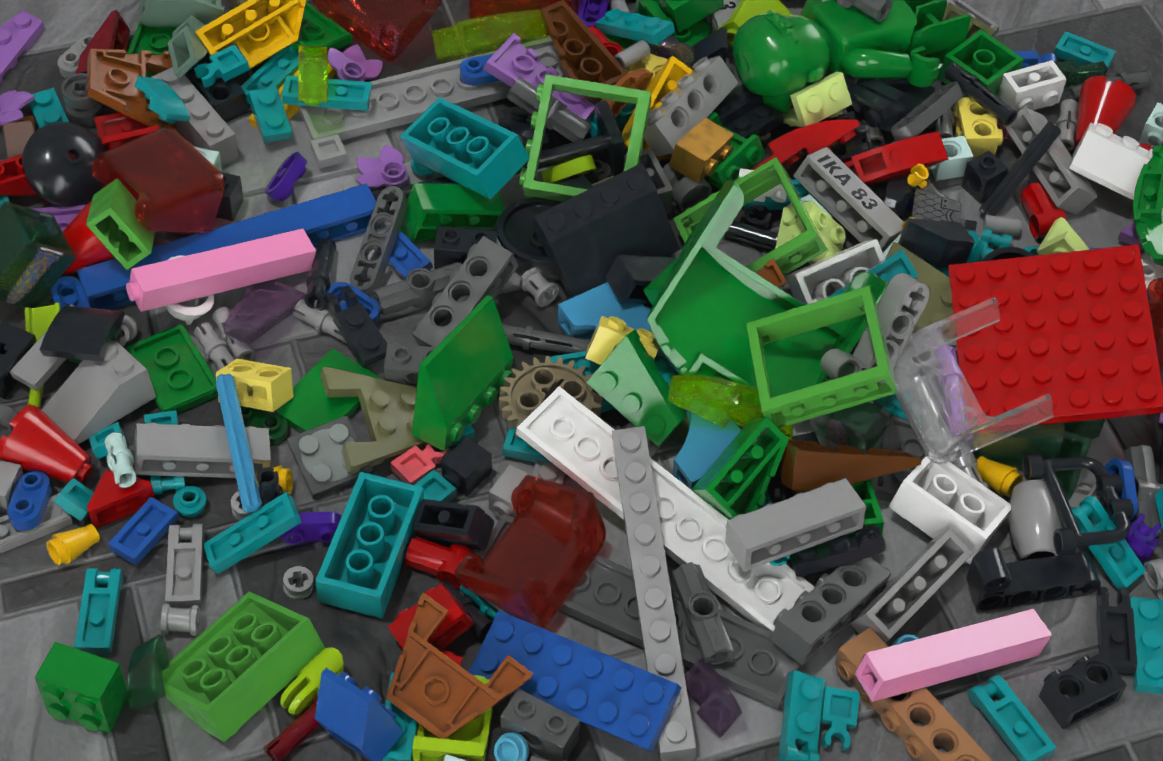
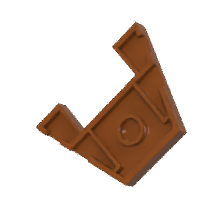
(113, 78)
(438, 689)

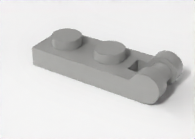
(184, 566)

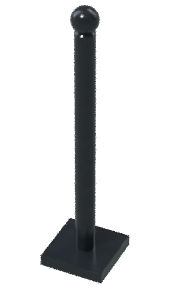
(608, 141)

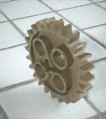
(537, 383)

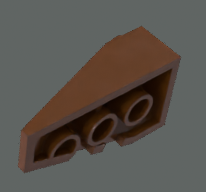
(579, 49)
(811, 465)

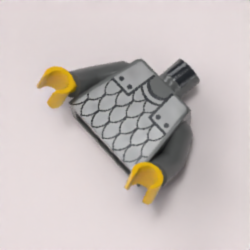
(932, 204)

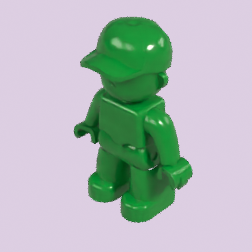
(789, 52)

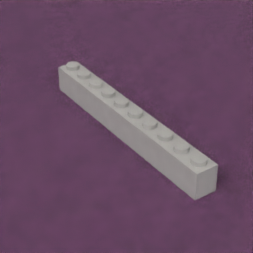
(652, 585)

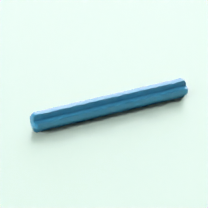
(238, 443)

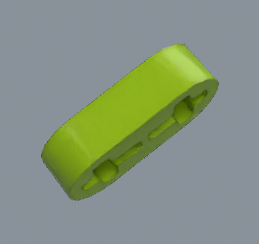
(569, 170)

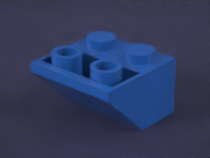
(355, 716)

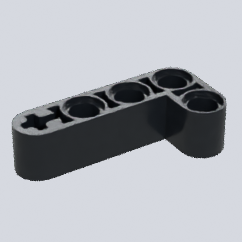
(1029, 581)

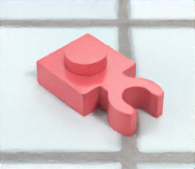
(416, 464)

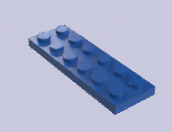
(581, 681)

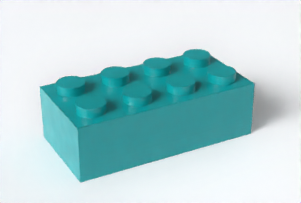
(465, 147)
(369, 545)

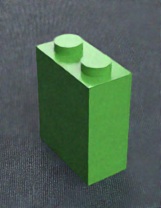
(116, 226)

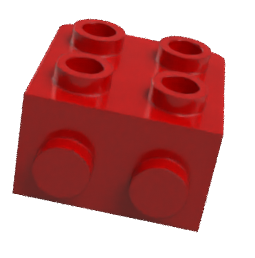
(119, 129)

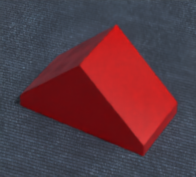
(115, 502)

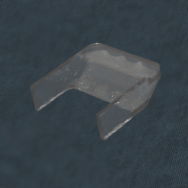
(939, 397)

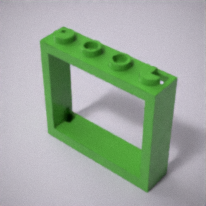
(539, 121)
(766, 177)
(829, 395)

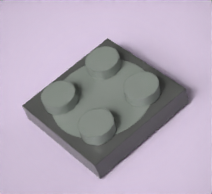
(321, 458)

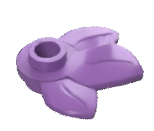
(352, 64)
(10, 105)
(383, 171)

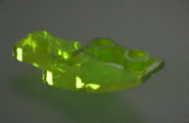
(488, 33)
(312, 75)
(718, 400)

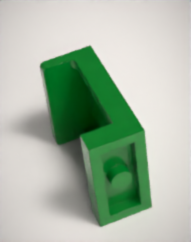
(744, 155)

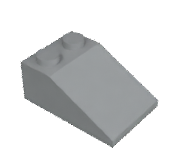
(100, 393)

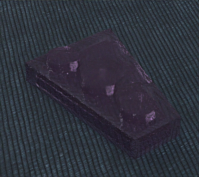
(261, 310)

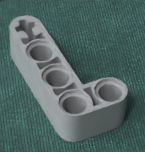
(898, 313)

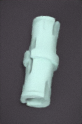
(120, 460)

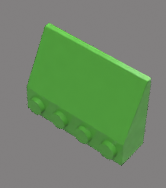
(240, 664)

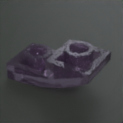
(716, 701)

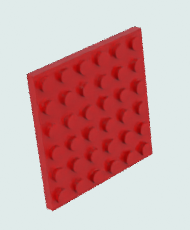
(1064, 329)

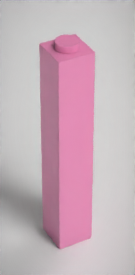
(220, 270)
(952, 654)

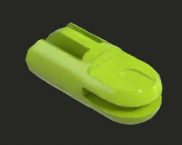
(305, 687)

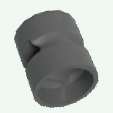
(78, 105)
(686, 191)

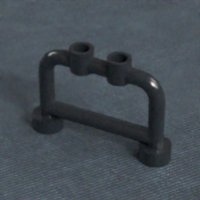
(1070, 537)

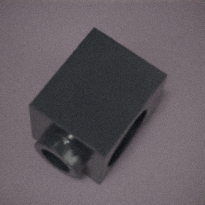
(983, 176)

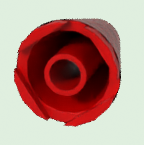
(1104, 104)
(84, 243)
(44, 447)

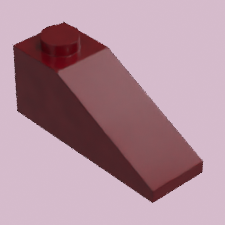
(111, 35)

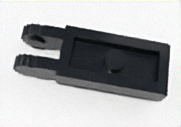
(357, 327)
(839, 551)
(1116, 631)

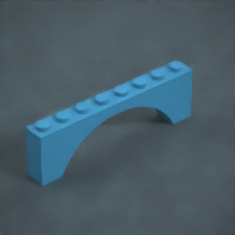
(705, 439)

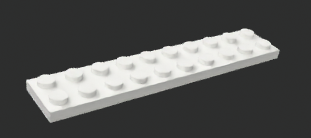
(689, 525)

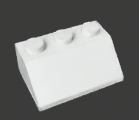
(1110, 159)
(834, 272)
(946, 498)

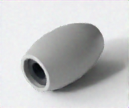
(1033, 520)

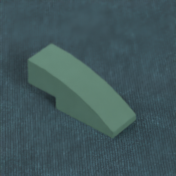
(186, 47)

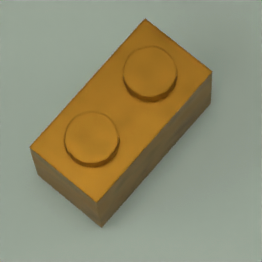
(701, 150)

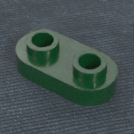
(262, 419)

